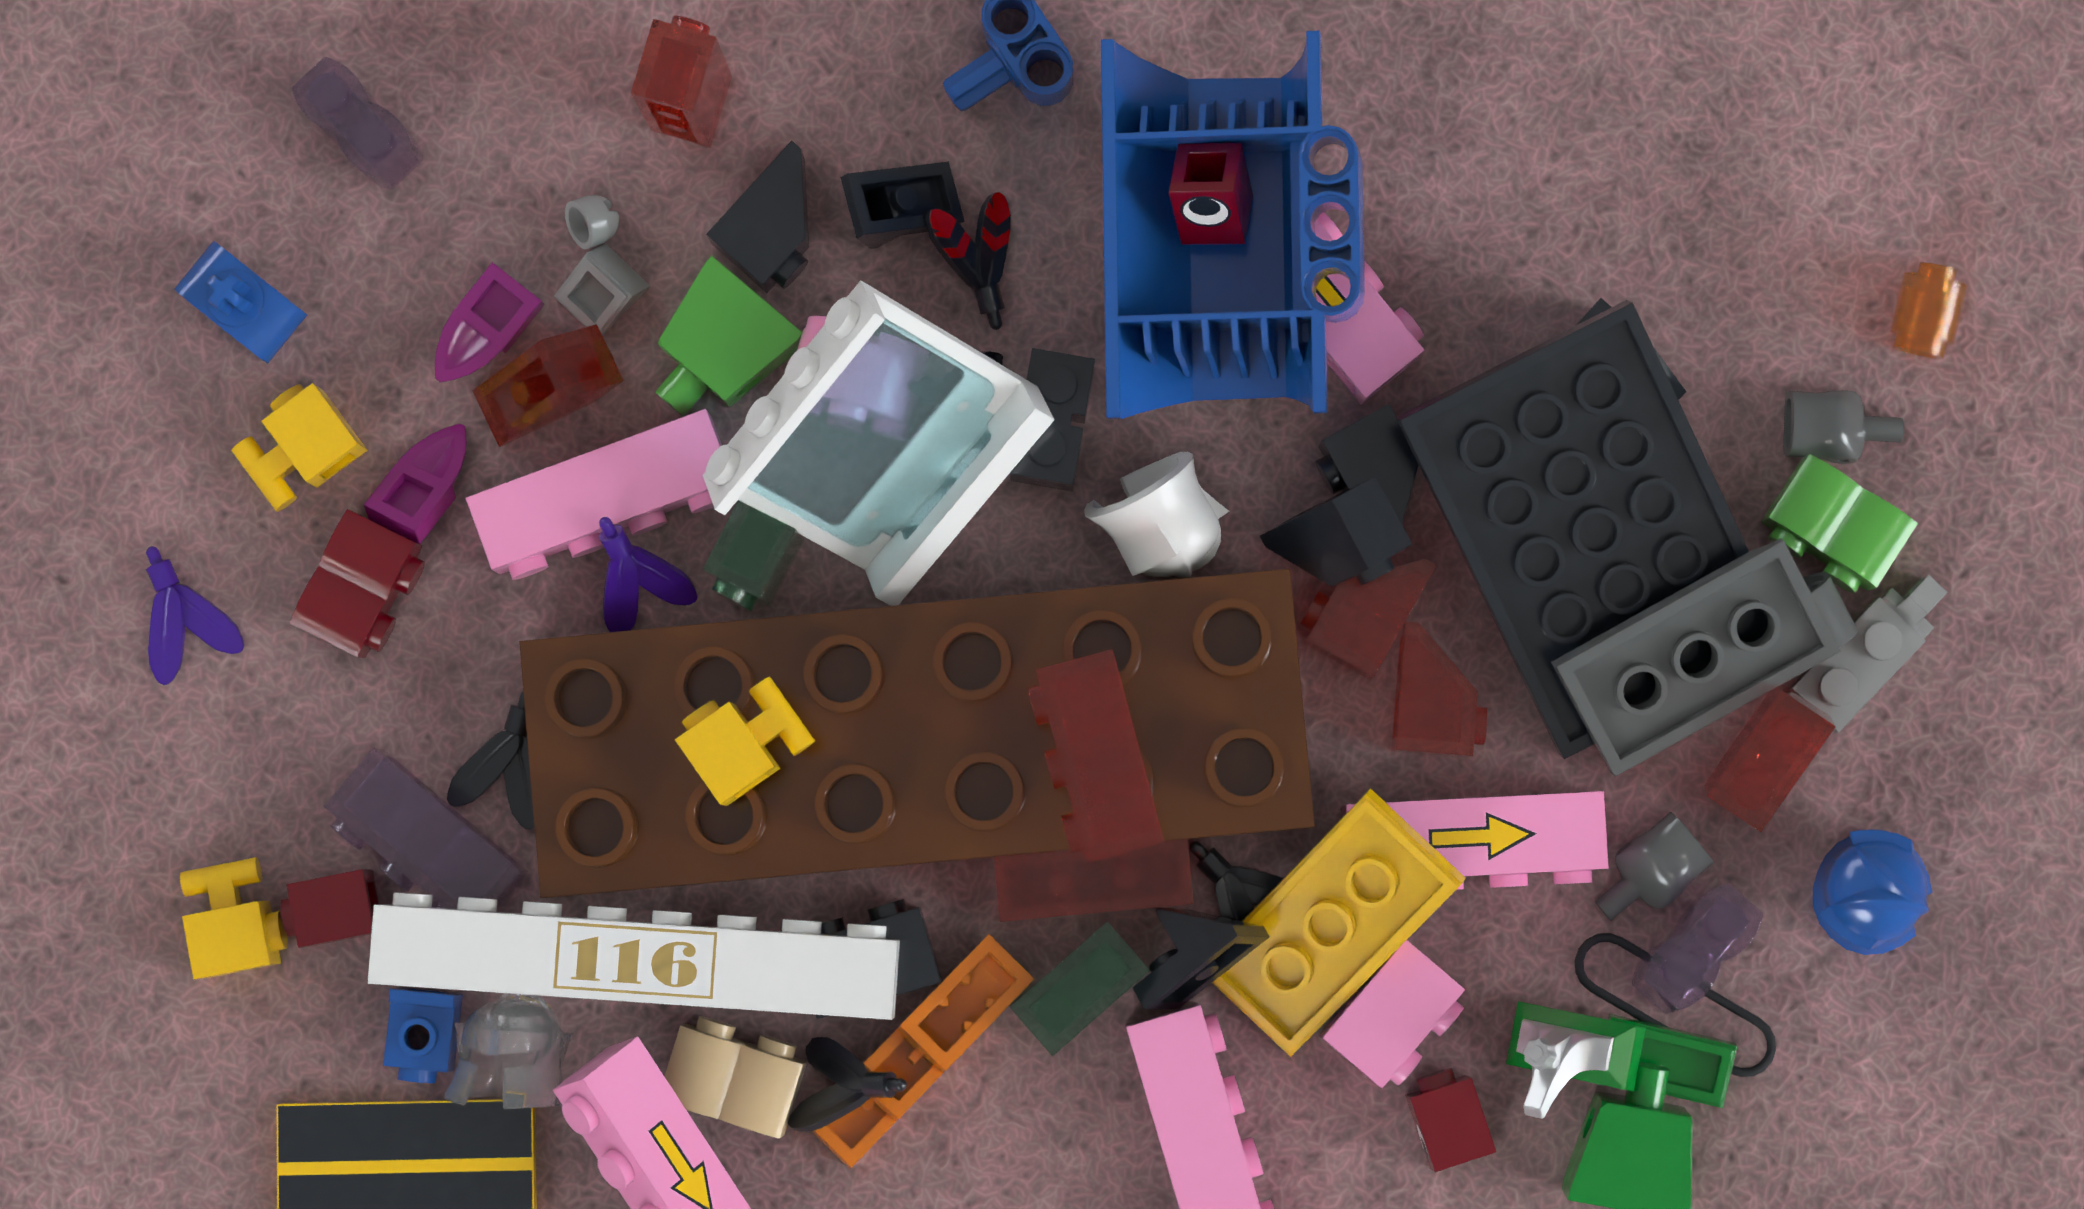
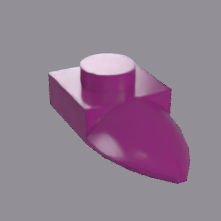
(484, 324)
(420, 485)

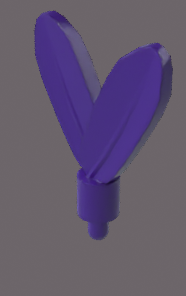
(633, 567)
(180, 607)

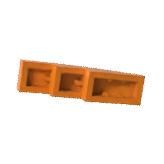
(930, 1043)

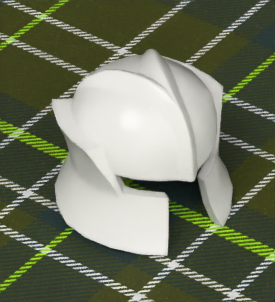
(1165, 522)

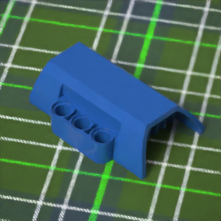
(1221, 315)

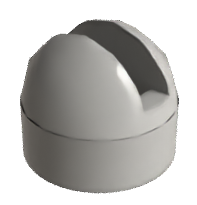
(601, 222)

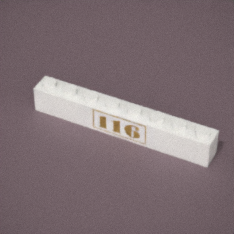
(634, 960)

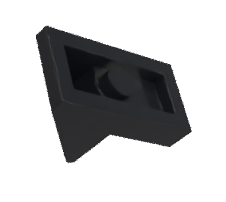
(897, 200)
(1204, 951)

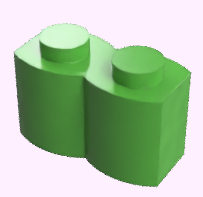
(1838, 524)

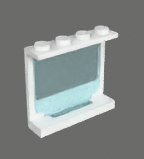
(880, 440)

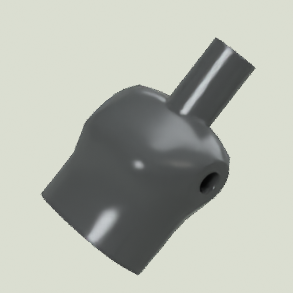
(1833, 426)
(1655, 867)

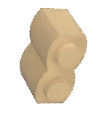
(734, 1078)

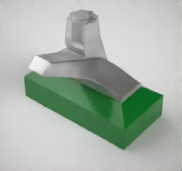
(1572, 1046)

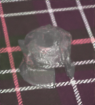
(510, 1052)

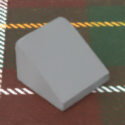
(601, 288)

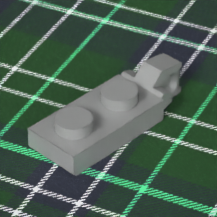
(1885, 639)

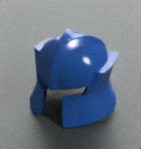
(1871, 891)

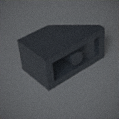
(769, 224)
(1343, 536)

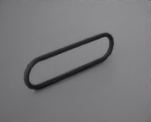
(1641, 1016)

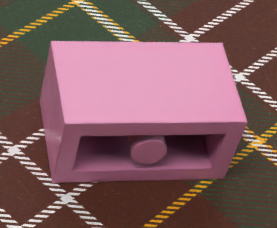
(1394, 1015)

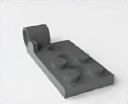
(1803, 630)

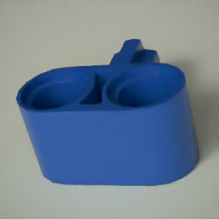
(1011, 59)
(240, 302)

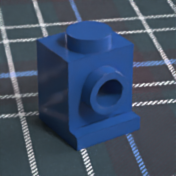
(435, 1012)

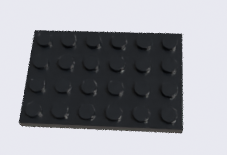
(1576, 500)

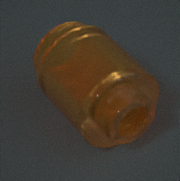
(1928, 310)

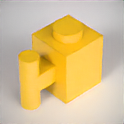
(309, 439)
(731, 750)
(231, 934)

